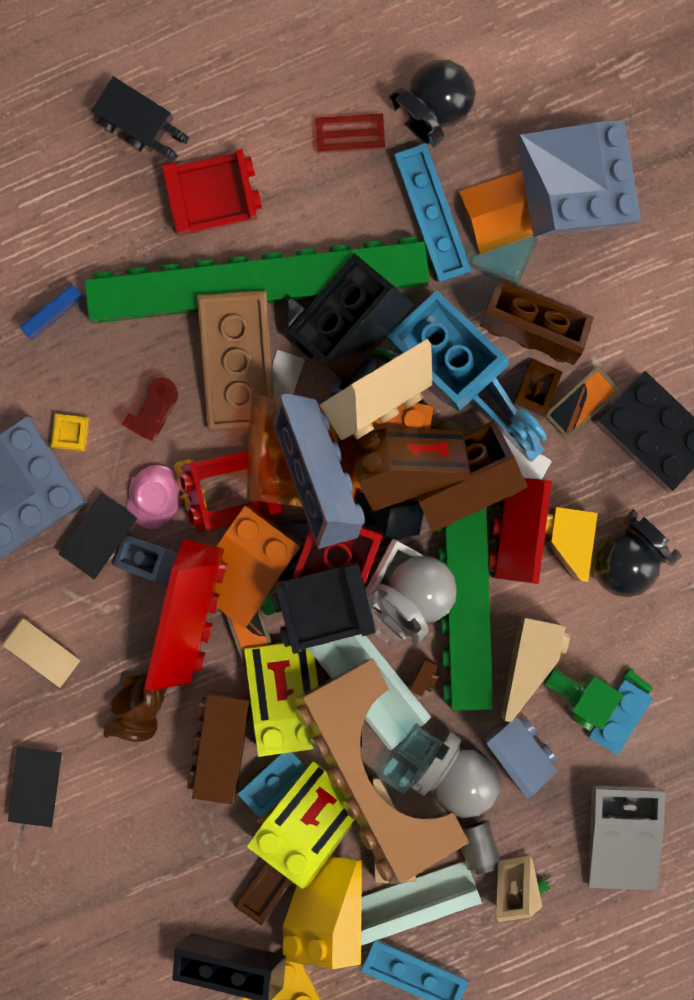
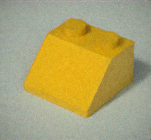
(571, 539)

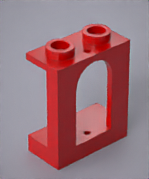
(190, 482)

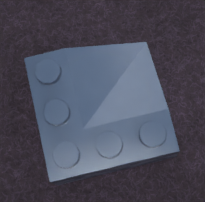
(579, 179)
(33, 487)

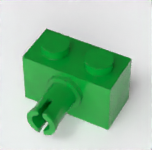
(589, 701)

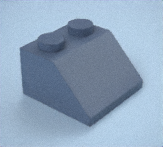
(521, 755)

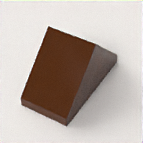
(537, 389)

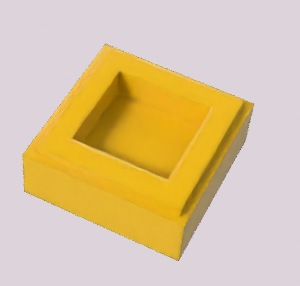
(70, 432)

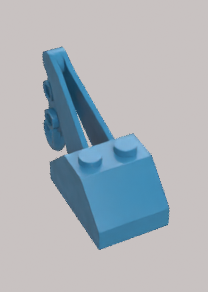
(465, 365)

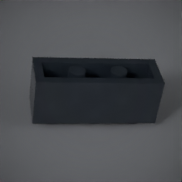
(229, 967)

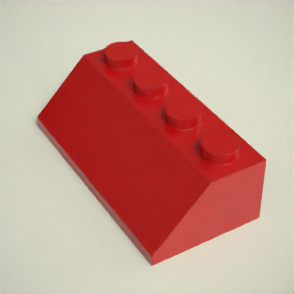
(185, 615)

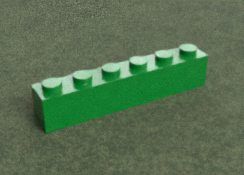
(469, 618)

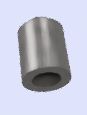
(481, 850)

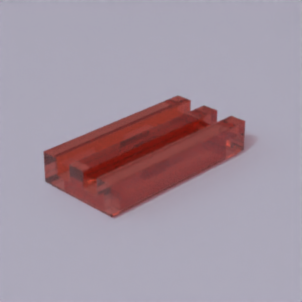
(350, 146)

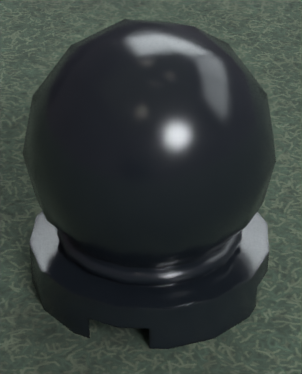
(437, 98)
(631, 558)

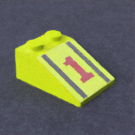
(274, 681)
(304, 827)

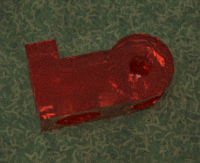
(161, 399)

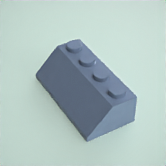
(317, 471)

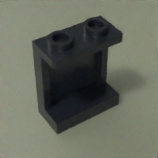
(323, 607)

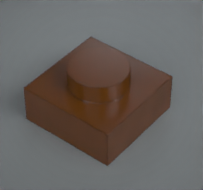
(425, 678)

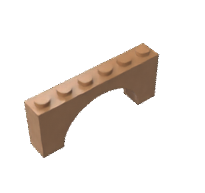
(335, 719)

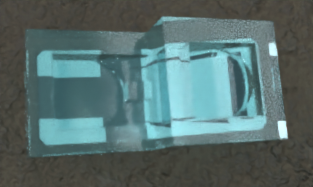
(410, 758)

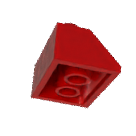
(521, 533)

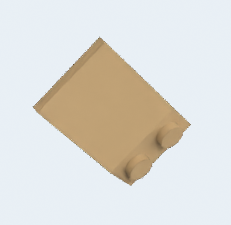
(533, 657)

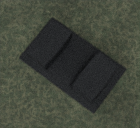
(97, 536)
(34, 787)

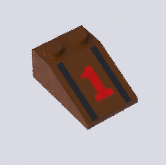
(409, 463)

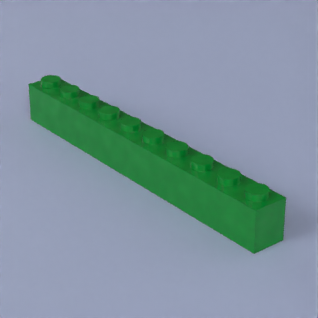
(299, 276)

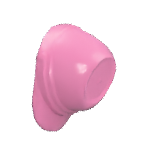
(154, 496)

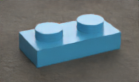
(623, 719)
(272, 783)

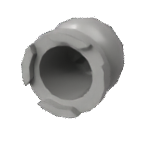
(417, 595)
(460, 779)

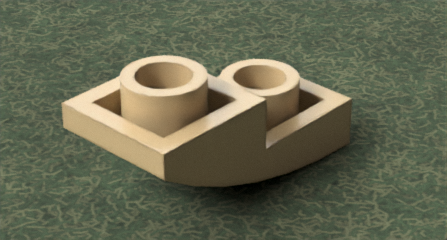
(40, 652)

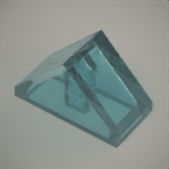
(506, 261)

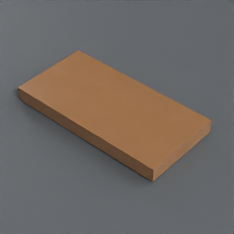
(234, 355)

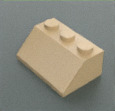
(380, 393)

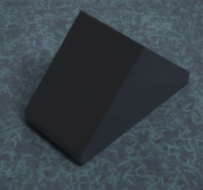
(395, 520)

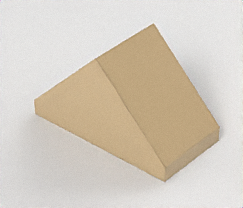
(517, 889)

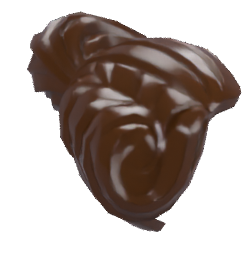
(135, 710)

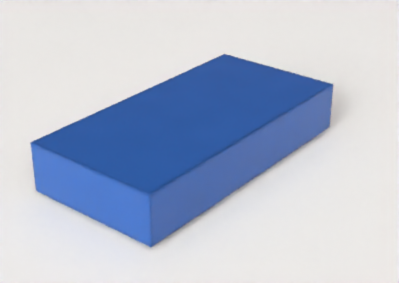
(52, 312)

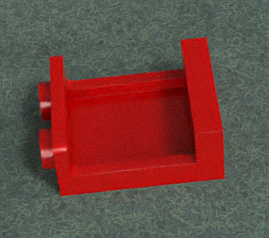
(211, 193)

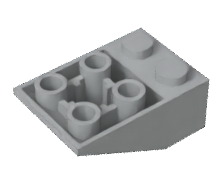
(626, 837)

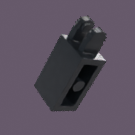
(136, 118)

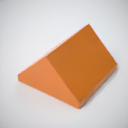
(497, 211)

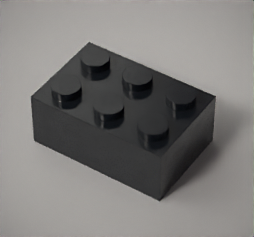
(652, 430)

